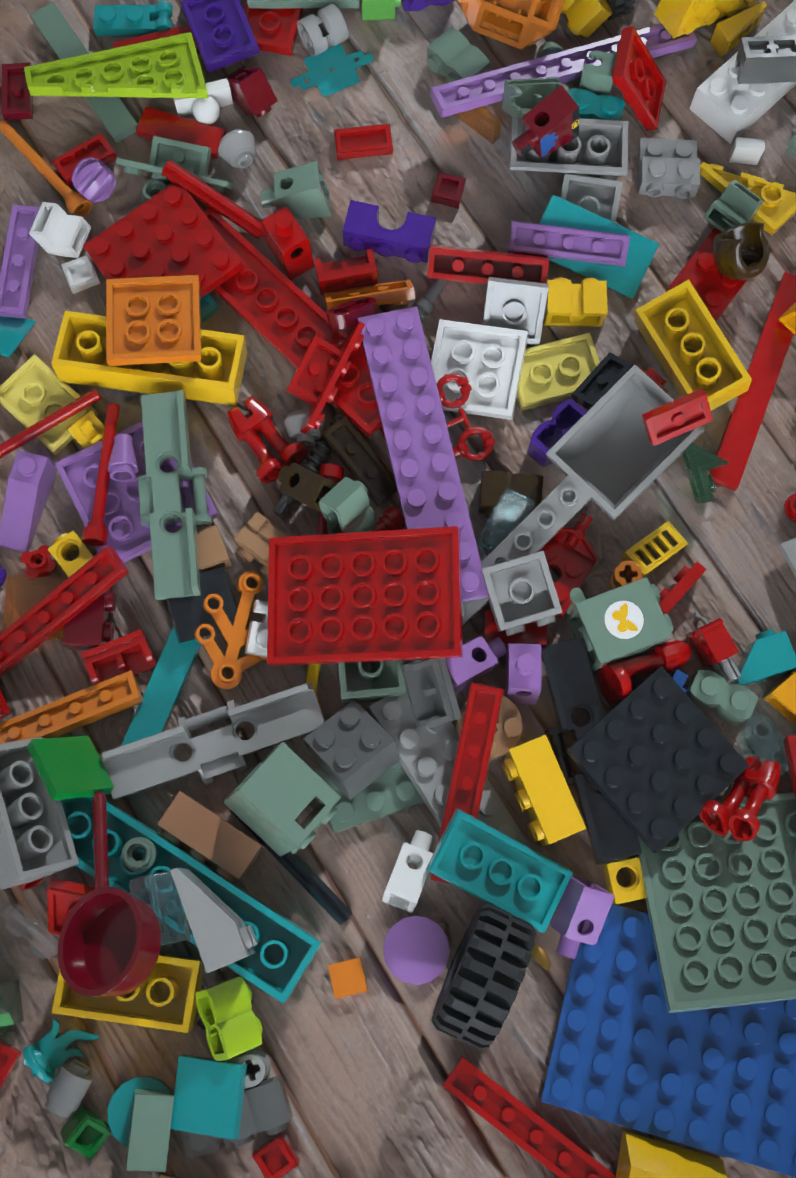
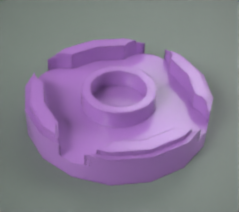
(416, 950)

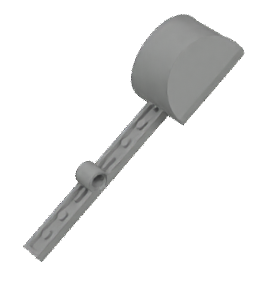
(604, 462)

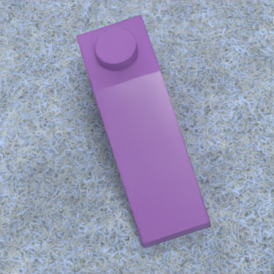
(25, 499)

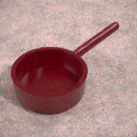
(109, 934)

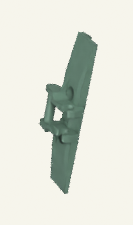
(173, 554)

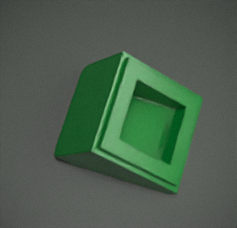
(85, 1132)

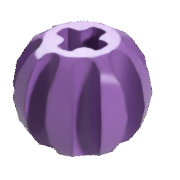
(93, 180)

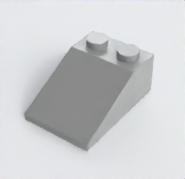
(215, 926)

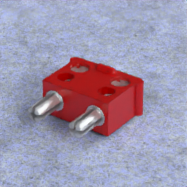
(714, 646)

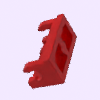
(346, 273)
(120, 656)

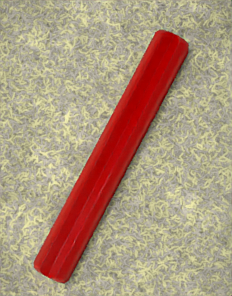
(212, 198)

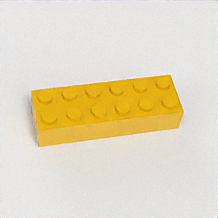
(82, 360)

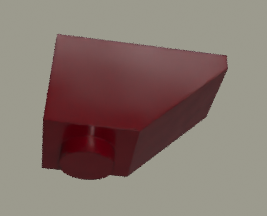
(251, 91)

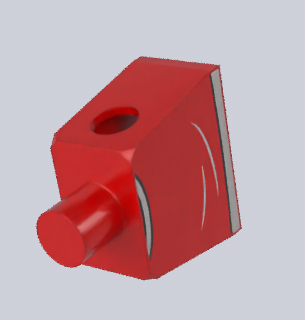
(282, 237)

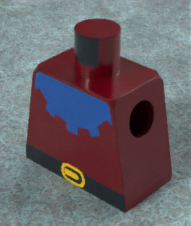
(549, 124)

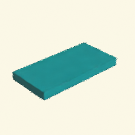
(619, 279)
(499, 870)

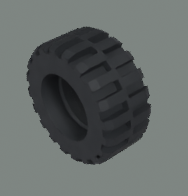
(484, 977)

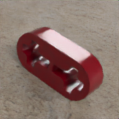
(347, 314)

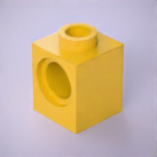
(63, 546)
(634, 890)

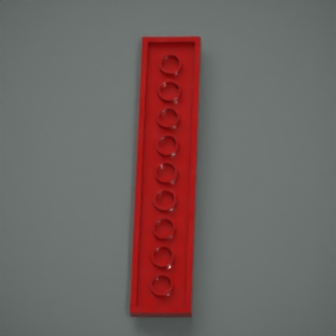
(290, 321)

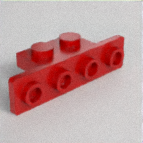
(319, 371)

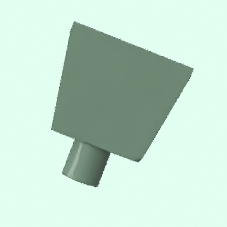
(301, 191)

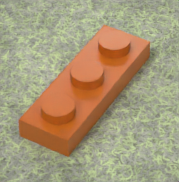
(385, 293)

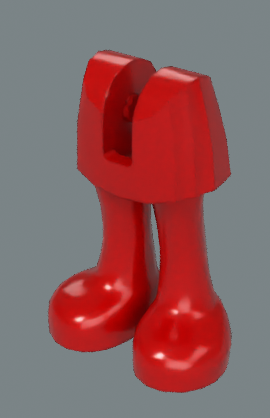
(261, 422)
(616, 675)
(757, 782)

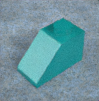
(766, 658)

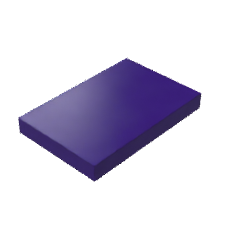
(220, 31)

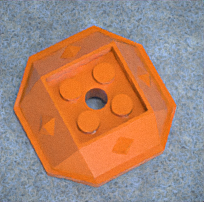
(513, 21)

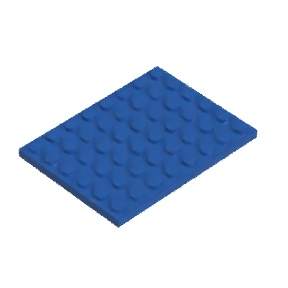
(686, 1076)

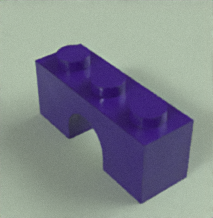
(409, 241)

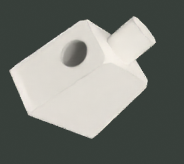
(407, 883)

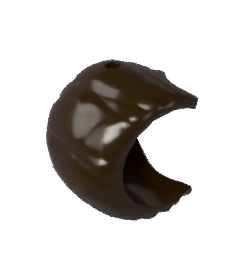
(741, 251)

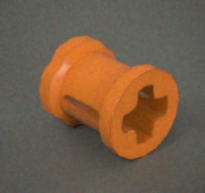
(631, 571)

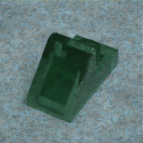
(697, 462)

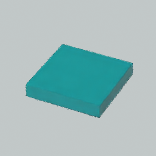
(208, 1096)

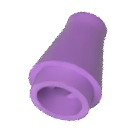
(122, 460)

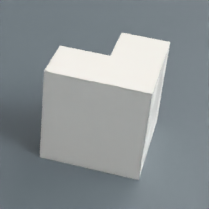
(59, 232)

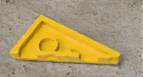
(778, 204)

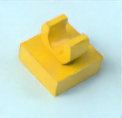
(87, 430)

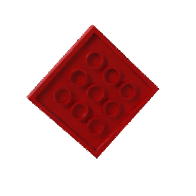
(165, 239)

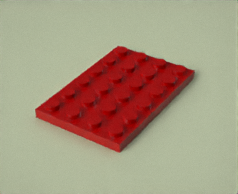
(365, 597)

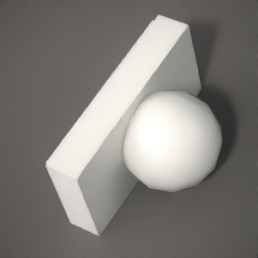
(206, 109)

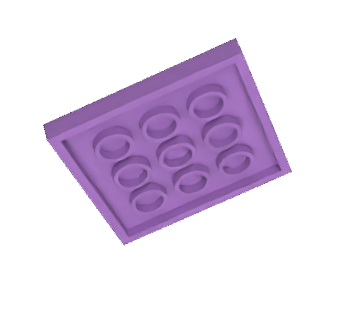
(123, 501)

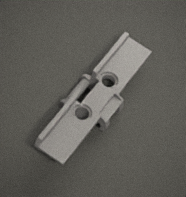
(153, 759)

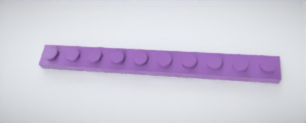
(565, 65)

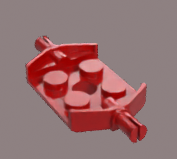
(572, 558)

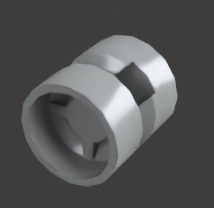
(322, 30)

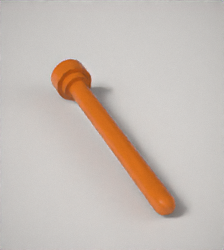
(74, 201)

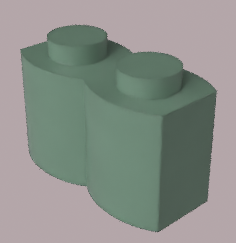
(455, 57)
(348, 508)
(726, 701)

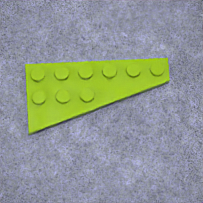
(144, 69)

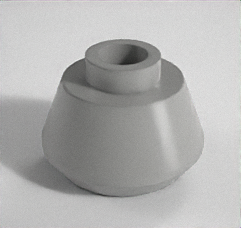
(238, 148)
(294, 423)

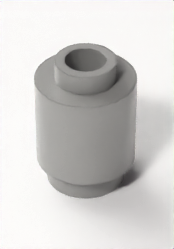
(68, 1088)

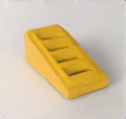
(729, 31)
(631, 553)

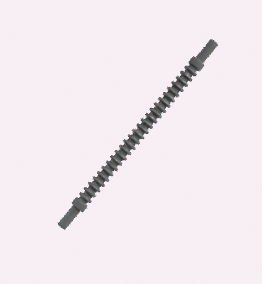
(319, 454)

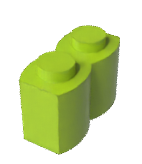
(229, 1018)

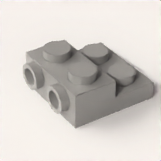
(668, 167)
(593, 194)
(521, 593)

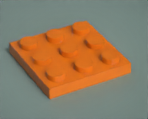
(153, 320)

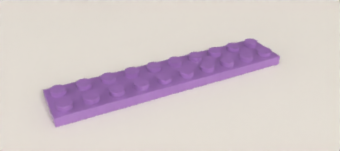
(419, 435)

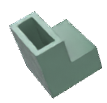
(734, 207)

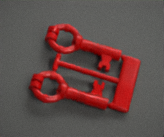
(462, 448)

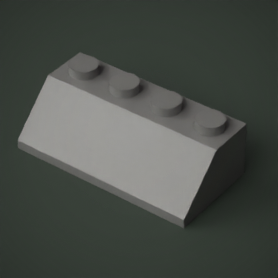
(597, 150)
(32, 826)

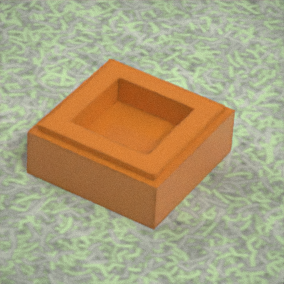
(347, 978)

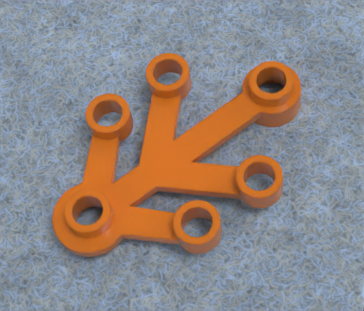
(234, 635)

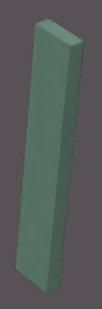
(66, 44)

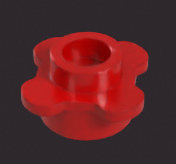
(38, 570)

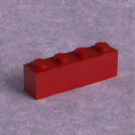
(479, 265)

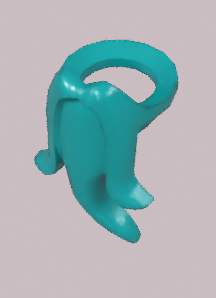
(51, 1051)

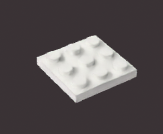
(490, 361)

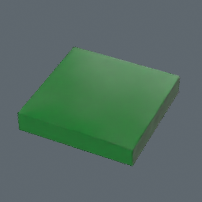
(70, 767)

